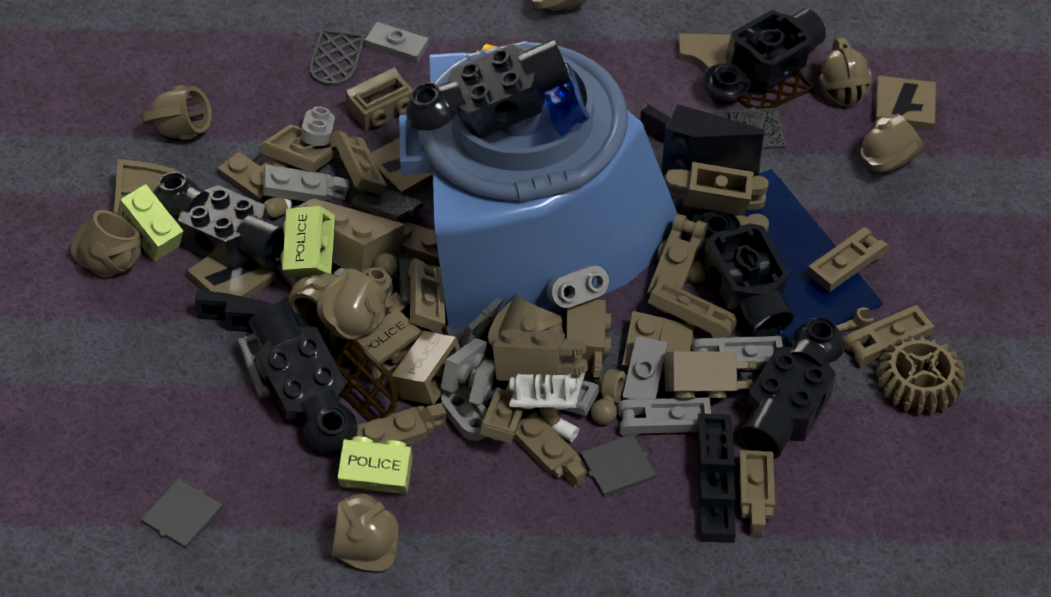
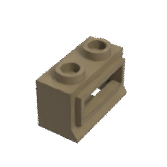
(382, 108)

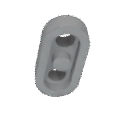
(317, 126)
(580, 286)
(465, 415)

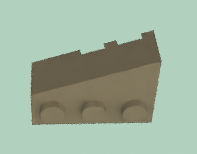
(360, 236)

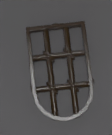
(377, 382)

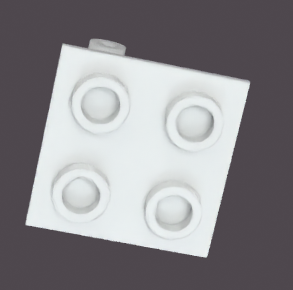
(559, 395)

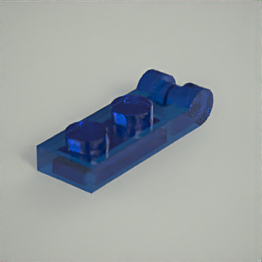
(566, 105)

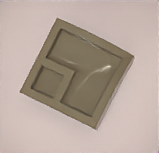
(134, 175)
(648, 326)

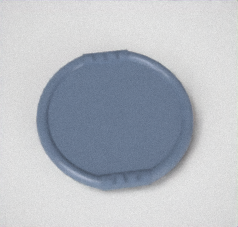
(531, 156)

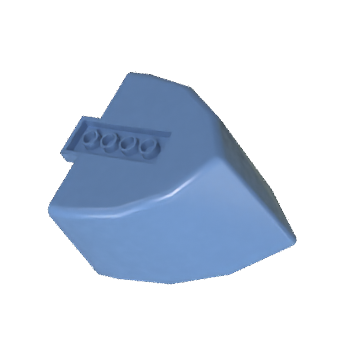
(517, 248)

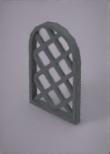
(353, 65)

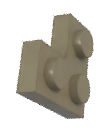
(248, 175)

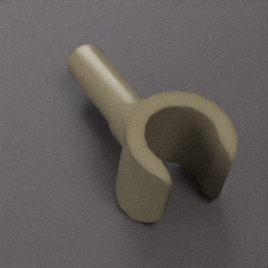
(858, 322)

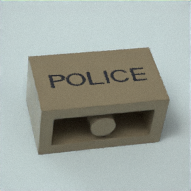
(387, 343)
(423, 367)

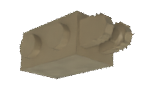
(712, 187)
(588, 324)
(536, 354)
(704, 372)

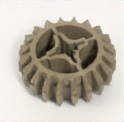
(920, 379)

